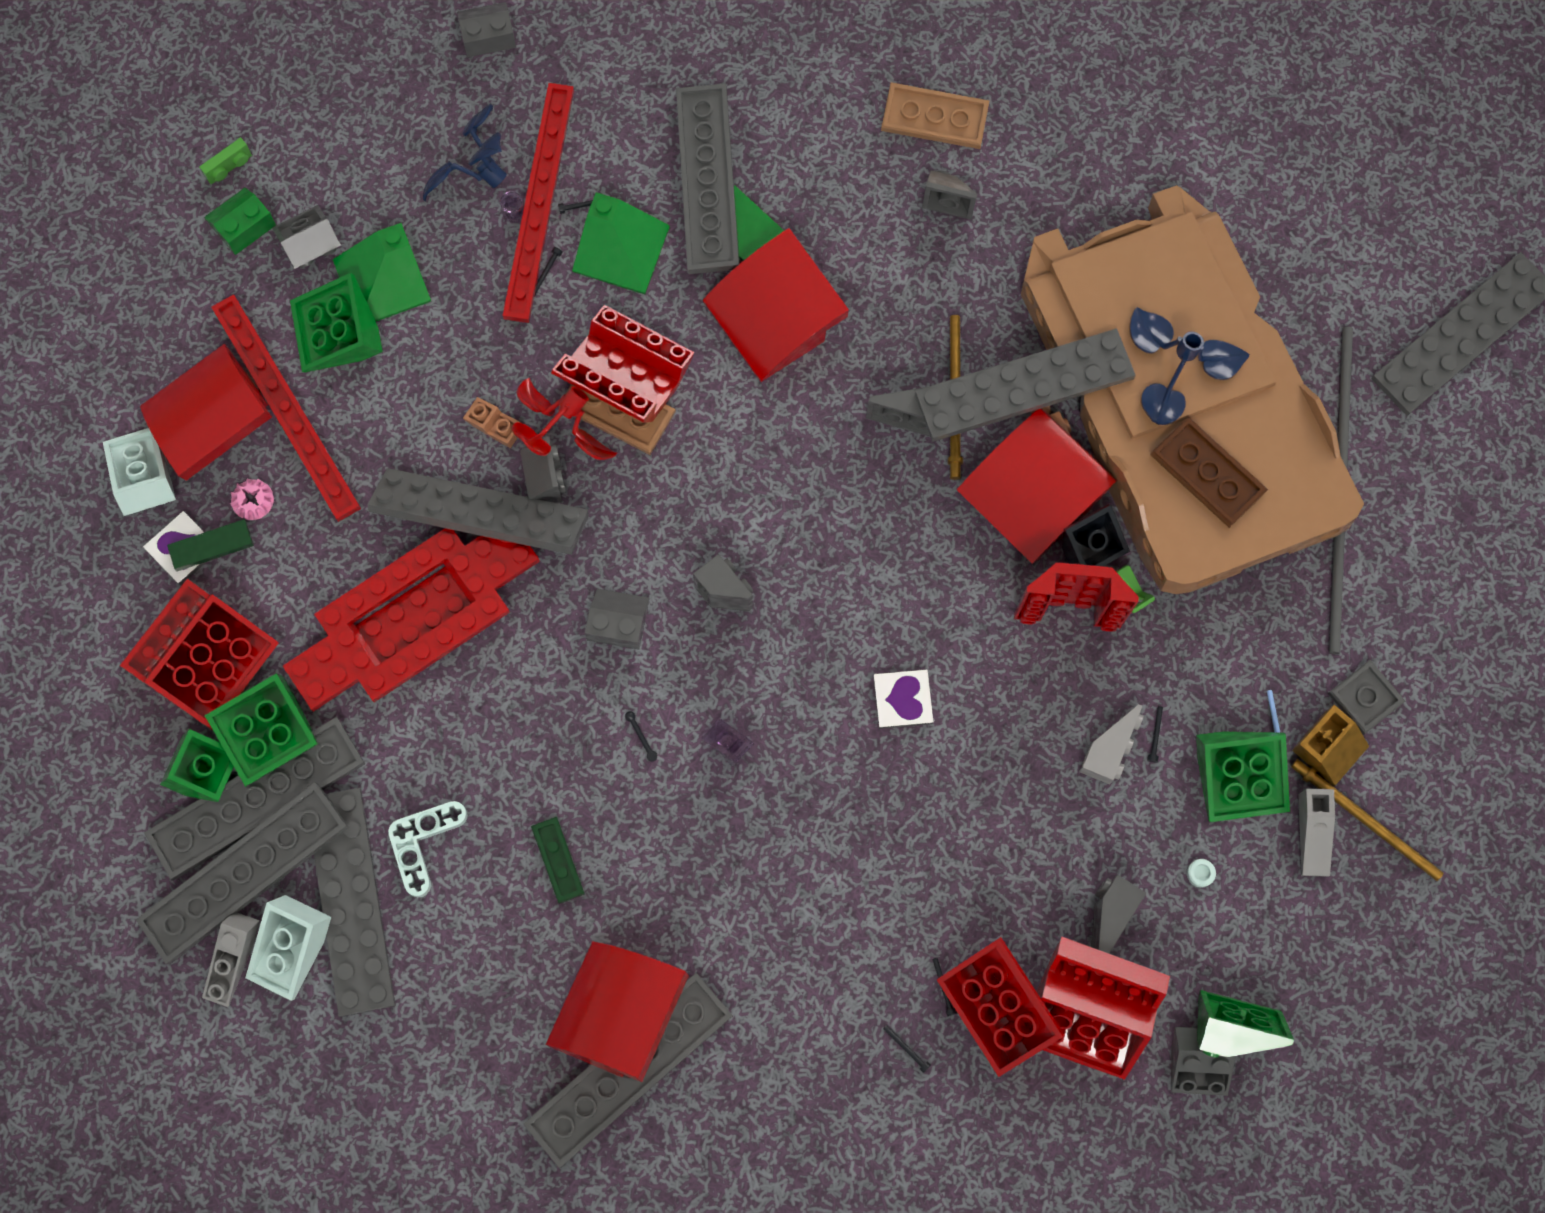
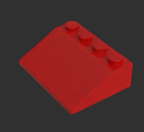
(1000, 1007)

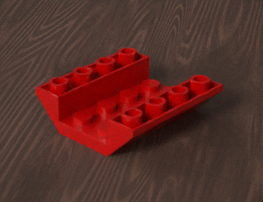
(626, 365)
(1083, 587)

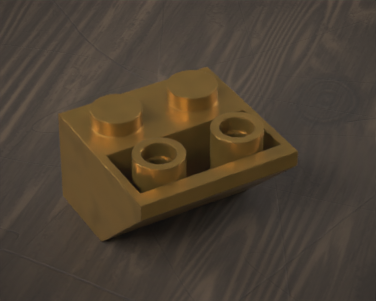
(1332, 745)

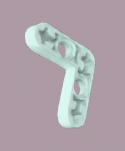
(411, 842)

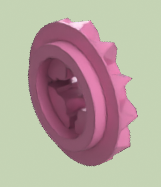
(252, 511)

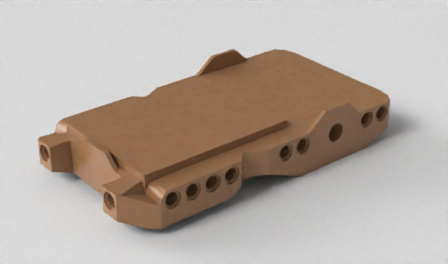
(1262, 416)

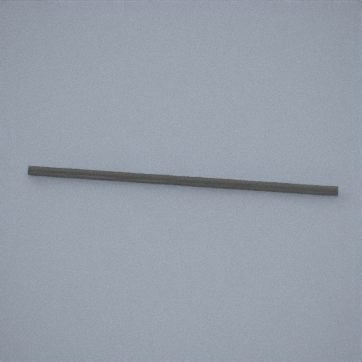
(1343, 439)

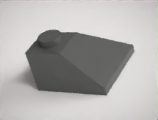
(949, 195)

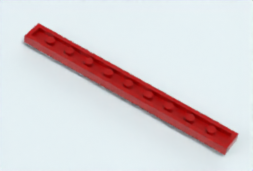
(538, 203)
(286, 408)

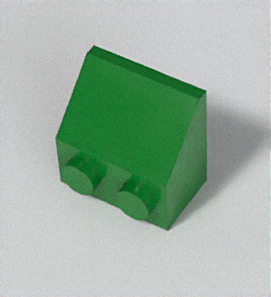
(240, 220)
(198, 768)

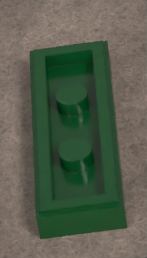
(210, 545)
(557, 860)

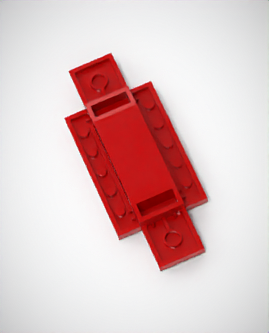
(413, 627)

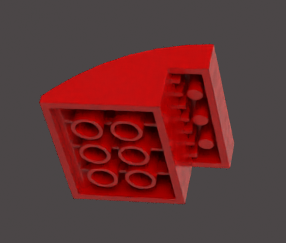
(775, 305)
(204, 412)
(1036, 485)
(198, 652)
(1101, 1006)
(617, 1010)

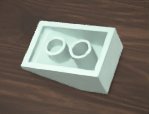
(138, 472)
(286, 945)

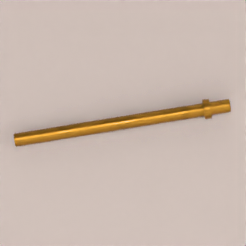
(955, 459)
(1310, 775)

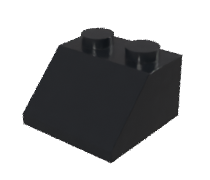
(1094, 539)

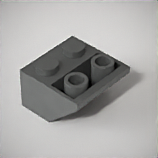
(541, 474)
(722, 587)
(1193, 1070)

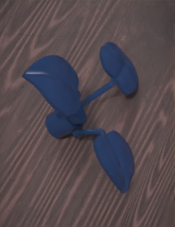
(487, 167)
(1218, 358)

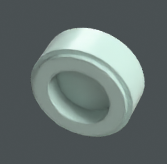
(1201, 873)

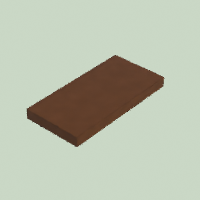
(1208, 472)

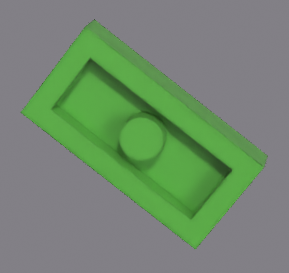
(225, 161)

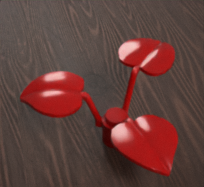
(570, 406)

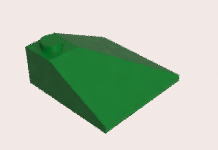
(619, 244)
(385, 272)
(334, 325)
(262, 729)
(1243, 774)
(1238, 1027)

